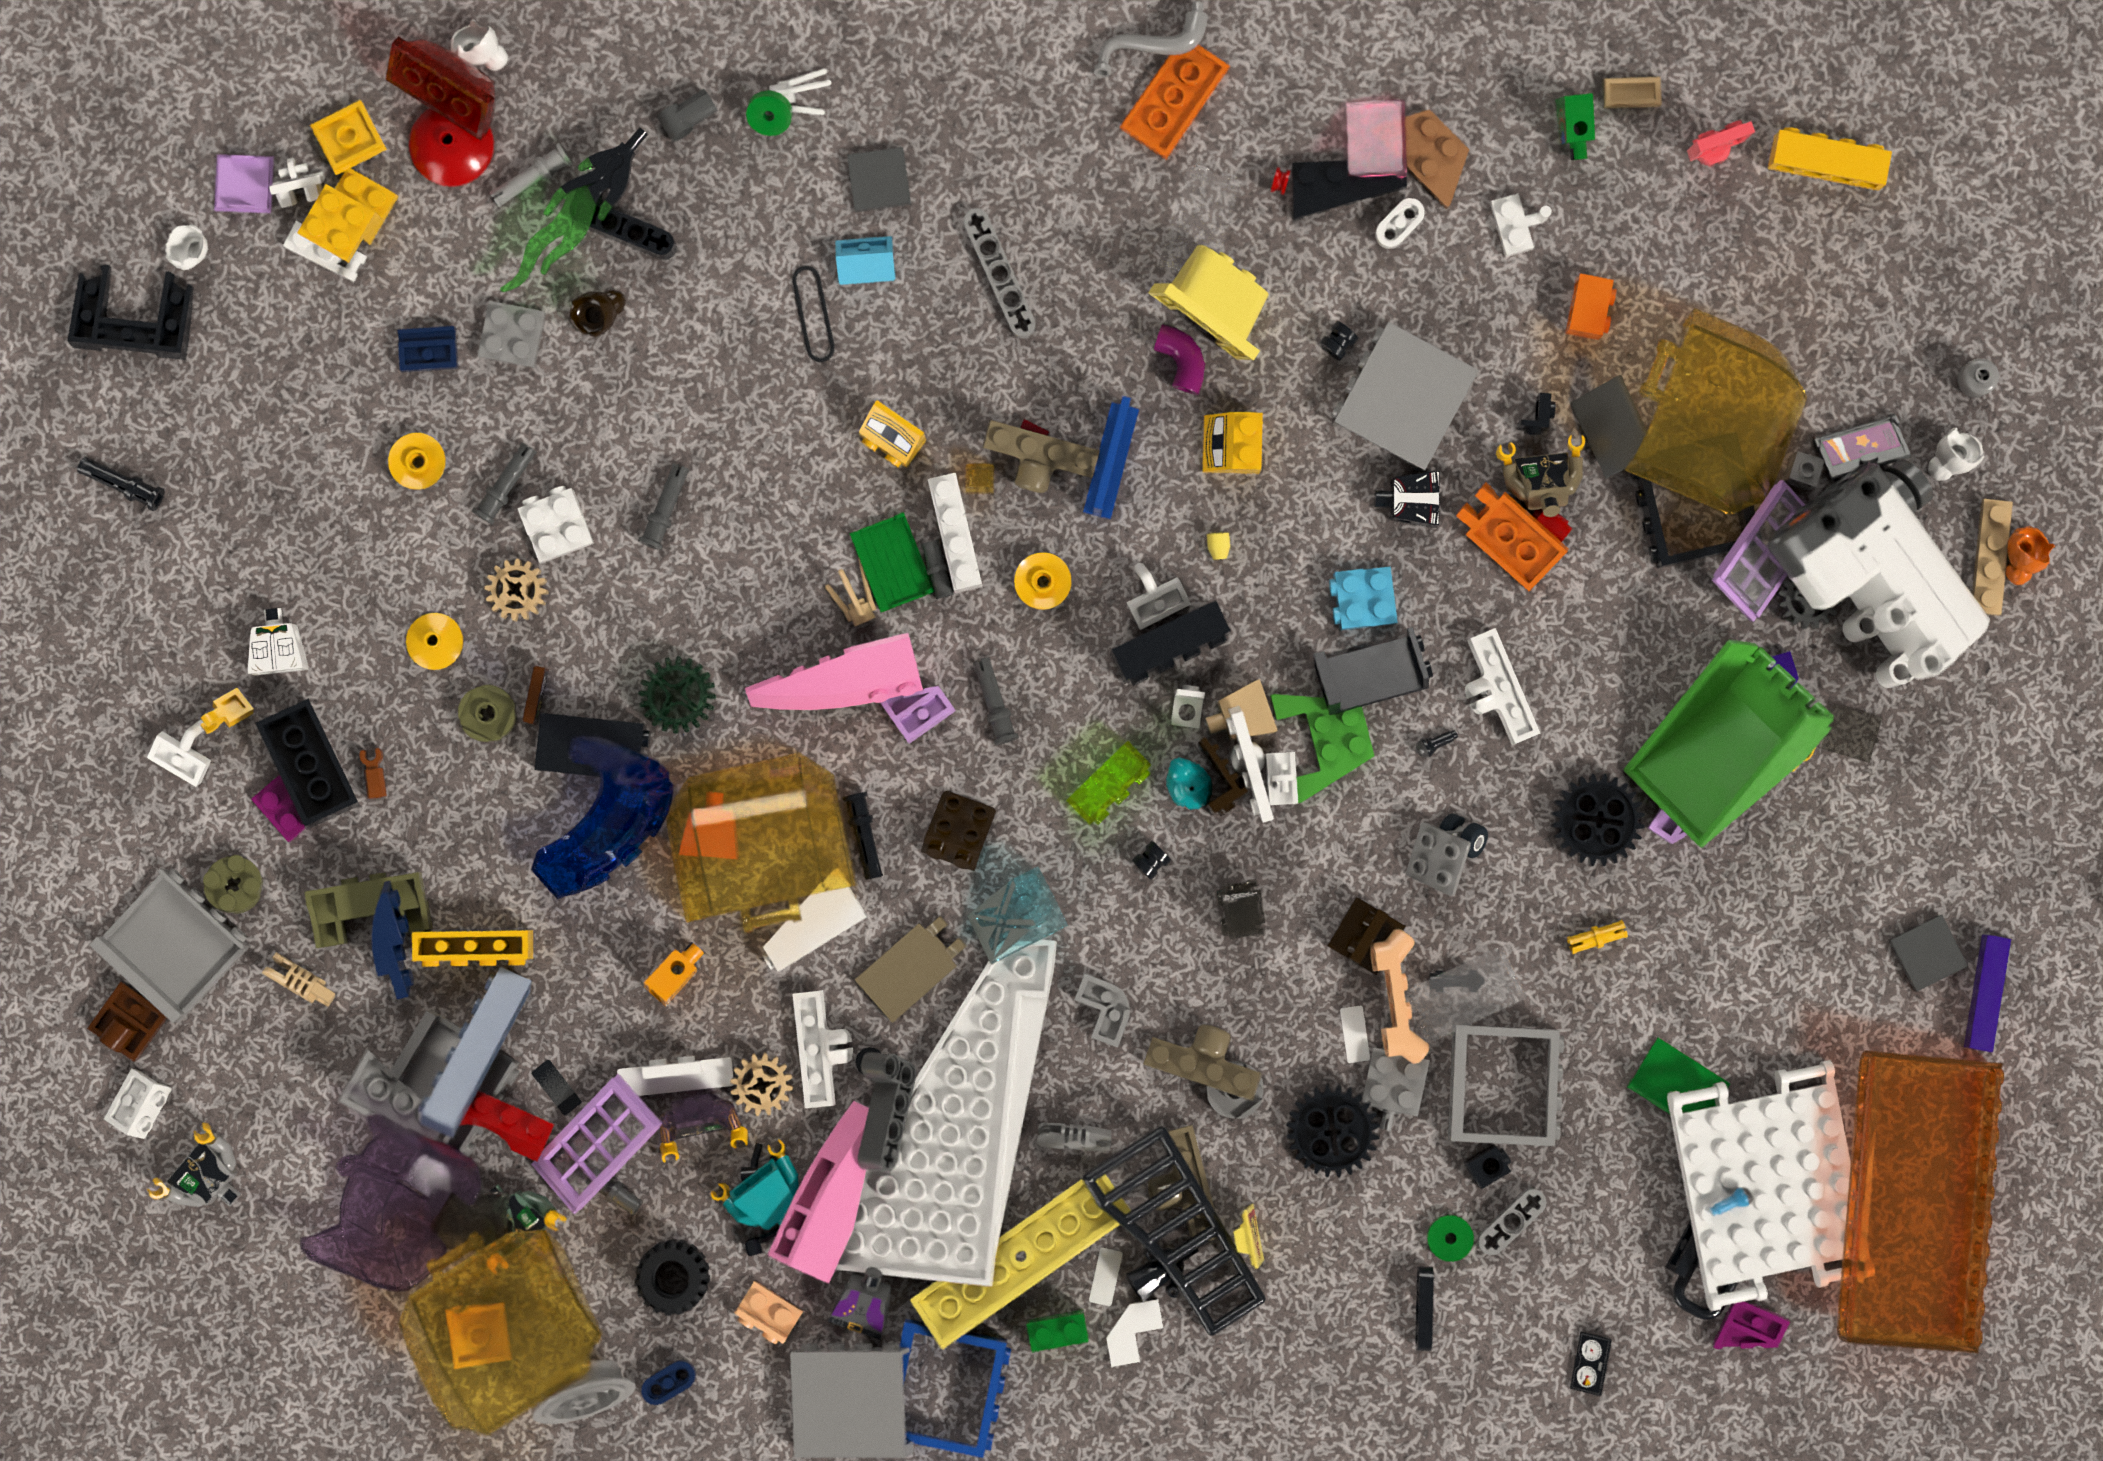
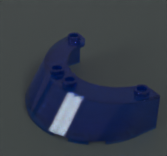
(627, 810)

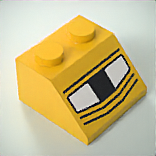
(891, 435)
(1232, 442)

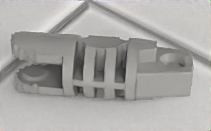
(1073, 1137)

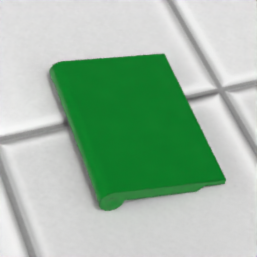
(892, 562)
(1670, 1071)

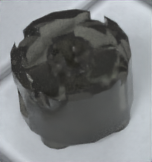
(1242, 909)

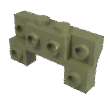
(357, 899)

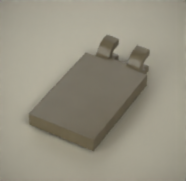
(909, 969)

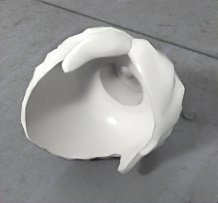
(479, 46)
(1955, 460)

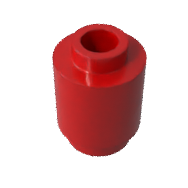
(1556, 525)

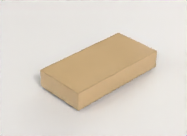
(1631, 92)

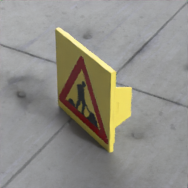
(1248, 1237)

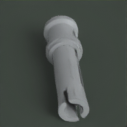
(543, 168)

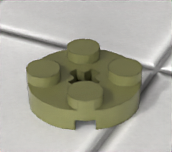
(472, 720)
(249, 888)

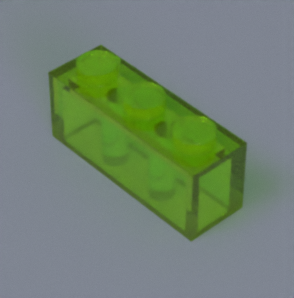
(1109, 784)

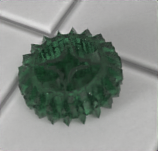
(685, 684)

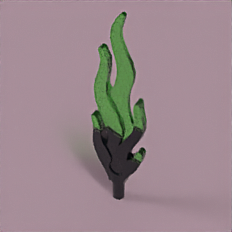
(581, 195)

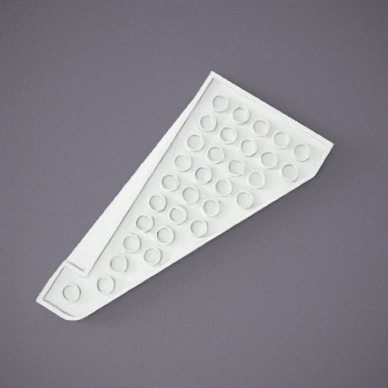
(961, 1136)

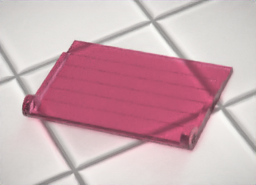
(1376, 138)

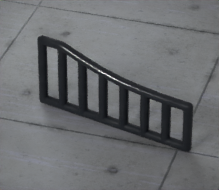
(1149, 1239)

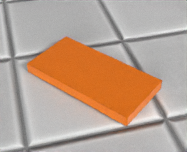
(1174, 99)

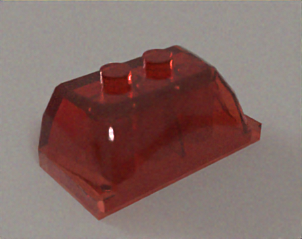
(443, 83)

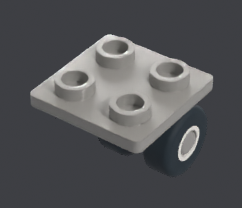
(1442, 852)

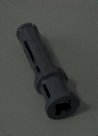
(132, 488)
(860, 821)

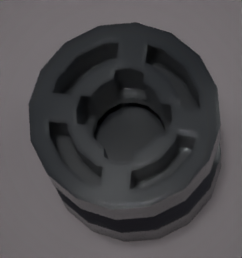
(1338, 340)
(1151, 860)

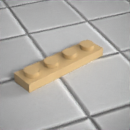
(1992, 555)

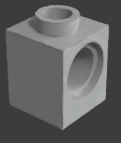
(1803, 471)

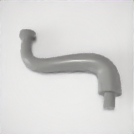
(1165, 45)

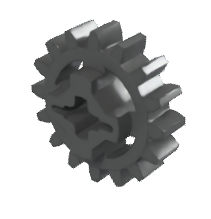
(1805, 610)

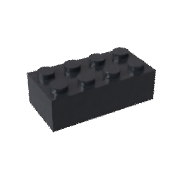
(1171, 642)
(307, 764)

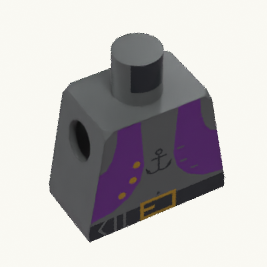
(863, 1304)

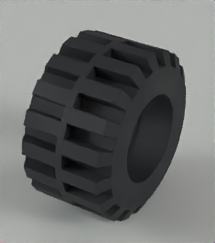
(651, 1291)

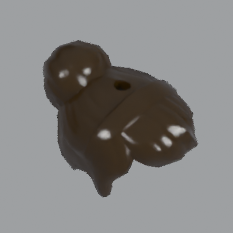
(607, 303)

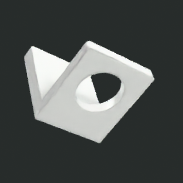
(1191, 696)

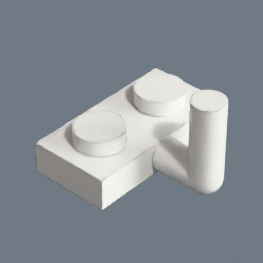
(1514, 225)
(1157, 601)
(179, 756)

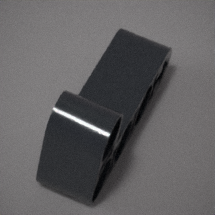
(625, 225)

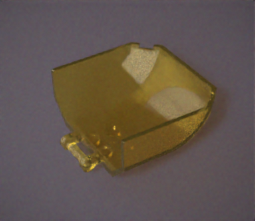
(1720, 415)
(758, 839)
(499, 1329)

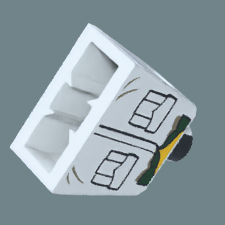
(275, 646)

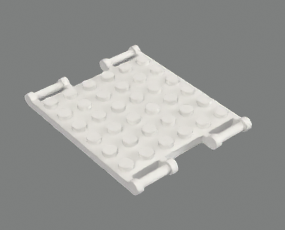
(1790, 1158)

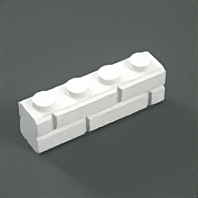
(955, 532)

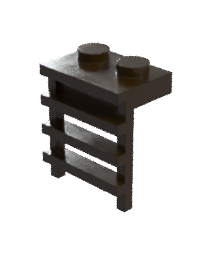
(1226, 801)

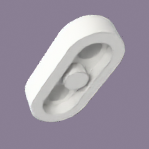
(1399, 223)

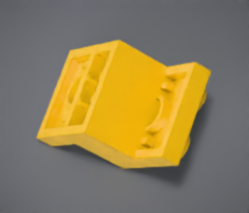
(347, 214)

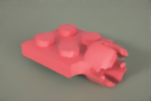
(1715, 146)

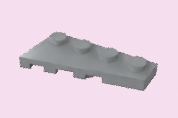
(379, 1091)

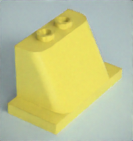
(1216, 299)

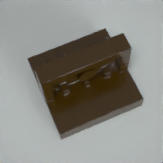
(1361, 928)

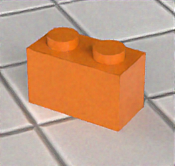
(1590, 306)

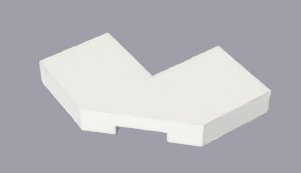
(1135, 1319)

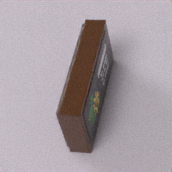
(535, 695)

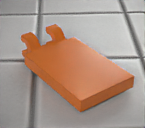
(1512, 537)

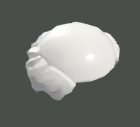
(186, 247)

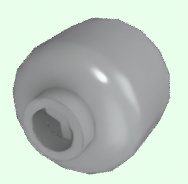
(1978, 377)

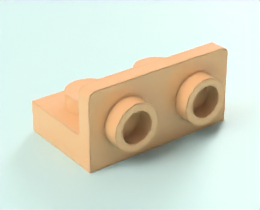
(768, 1313)

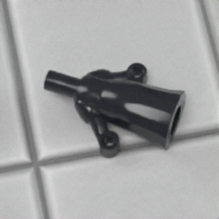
(1152, 1276)

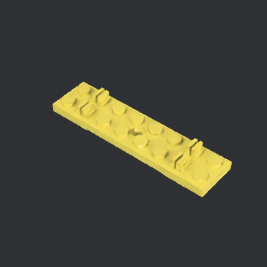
(1048, 1239)

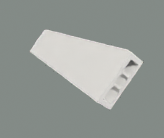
(823, 919)

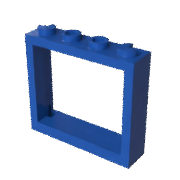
(996, 1386)

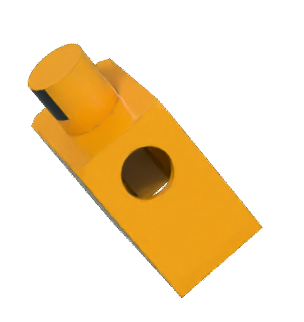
(665, 984)

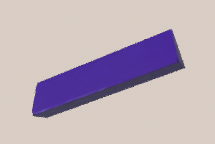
(1987, 993)

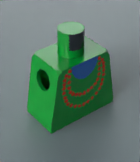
(1578, 111)

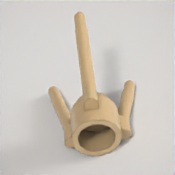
(859, 609)

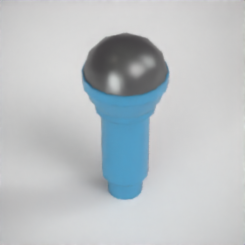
(1740, 1198)

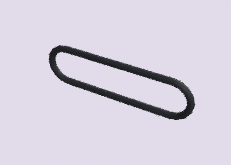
(794, 281)

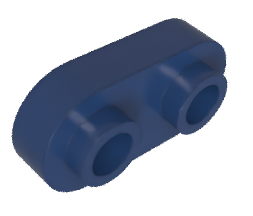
(669, 1382)

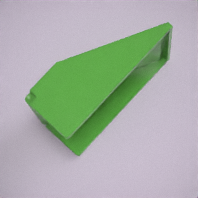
(1728, 741)

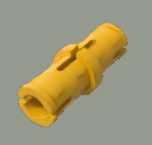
(1597, 937)

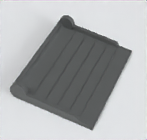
(1610, 424)

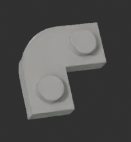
(1113, 1008)

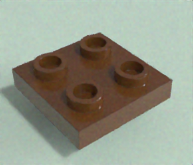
(127, 1022)

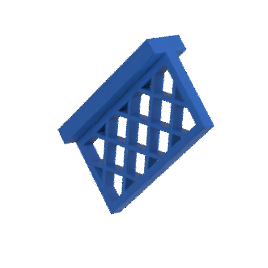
(1111, 459)

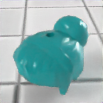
(1181, 776)

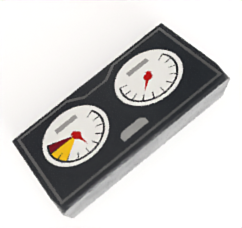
(1591, 1363)

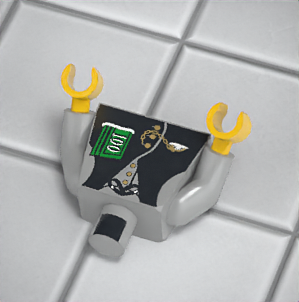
(202, 1174)

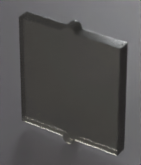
(1852, 733)

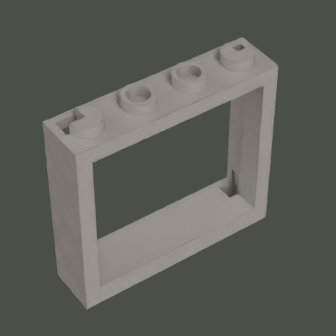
(1457, 1086)

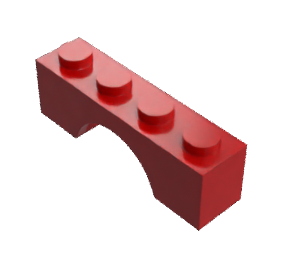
(520, 1129)

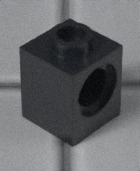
(1475, 1166)

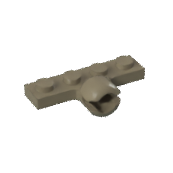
(1039, 455)
(1204, 1062)
(1187, 1145)

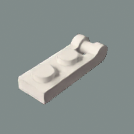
(322, 257)

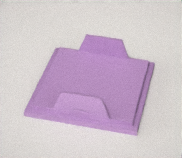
(243, 183)

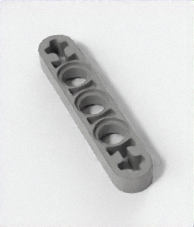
(997, 259)

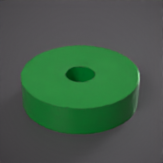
(769, 124)
(1463, 1238)

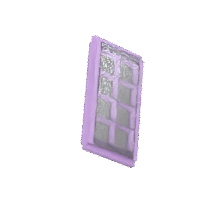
(1750, 570)
(596, 1143)

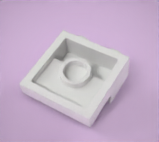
(555, 524)

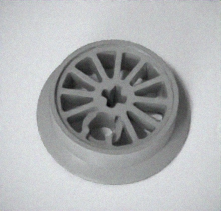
(588, 1395)

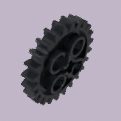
(1601, 794)
(1358, 1127)

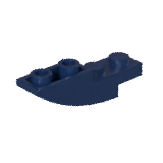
(388, 939)

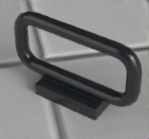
(1684, 1262)

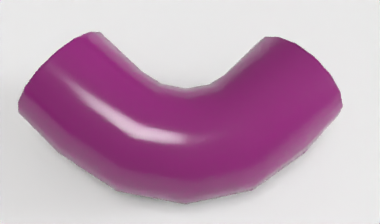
(1187, 356)

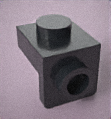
(1543, 412)

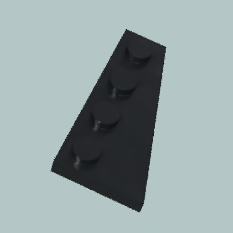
(1327, 186)

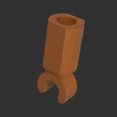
(374, 775)

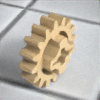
(527, 581)
(748, 1088)

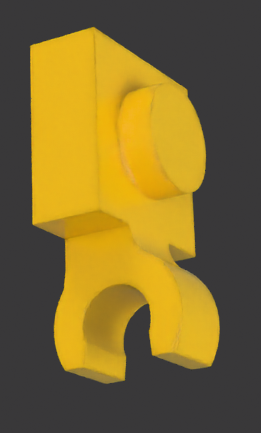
(229, 709)

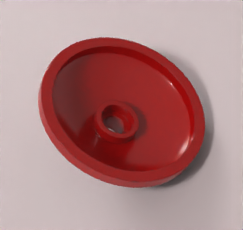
(448, 163)

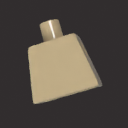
(1254, 707)

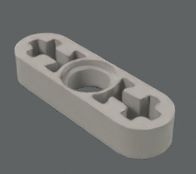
(1522, 1201)

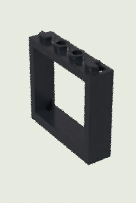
(1652, 527)

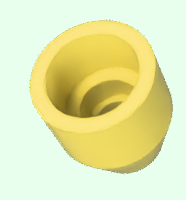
(1218, 545)

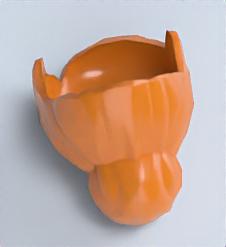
(2027, 553)

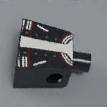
(1412, 499)

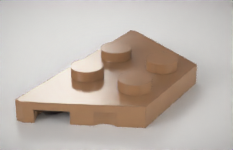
(1434, 155)

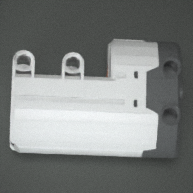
(1871, 546)

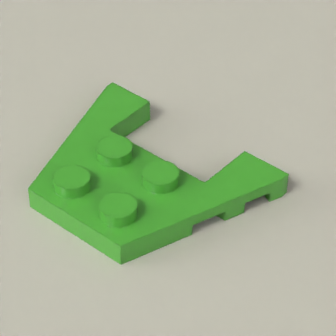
(1338, 740)

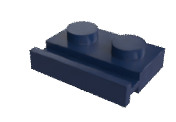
(427, 349)

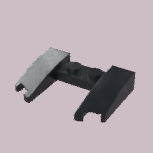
(94, 331)

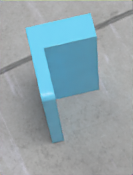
(865, 260)

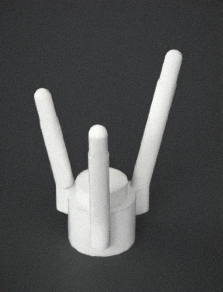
(788, 90)

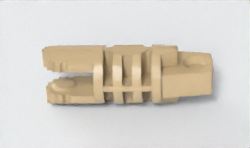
(300, 981)

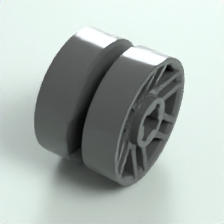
(1910, 484)

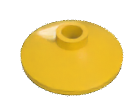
(405, 452)
(1039, 566)
(448, 644)

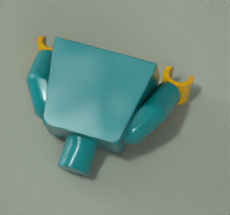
(763, 1195)

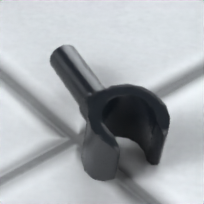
(747, 1171)
(753, 1245)

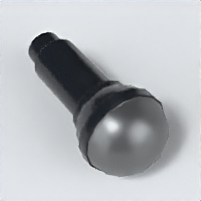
(1427, 747)

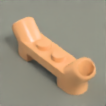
(1399, 1038)

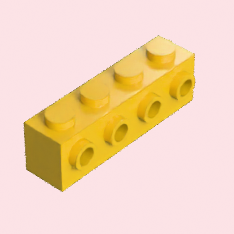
(1830, 159)
(472, 945)

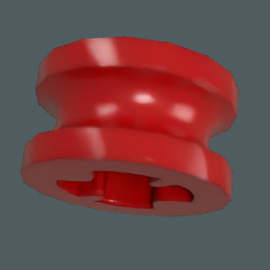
(1280, 181)

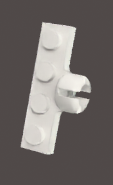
(1499, 688)
(1248, 761)
(818, 1048)

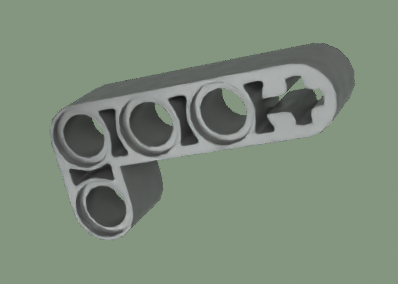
(887, 1110)

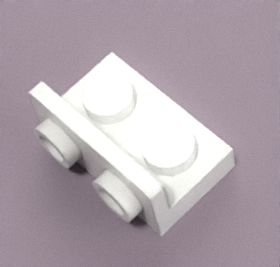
(137, 1104)

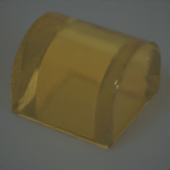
(979, 478)

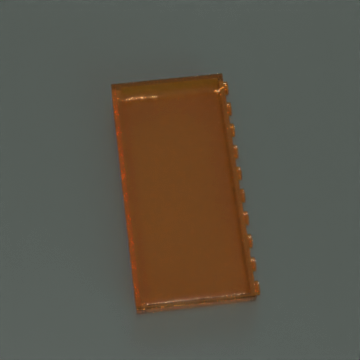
(1919, 1202)

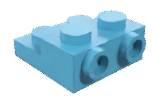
(1363, 598)

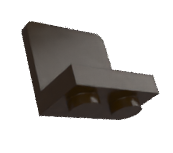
(958, 830)

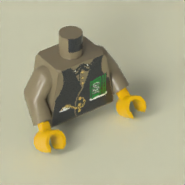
(1544, 479)

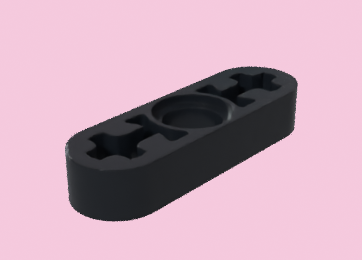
(1424, 1308)

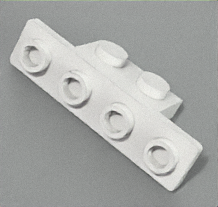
(679, 1076)

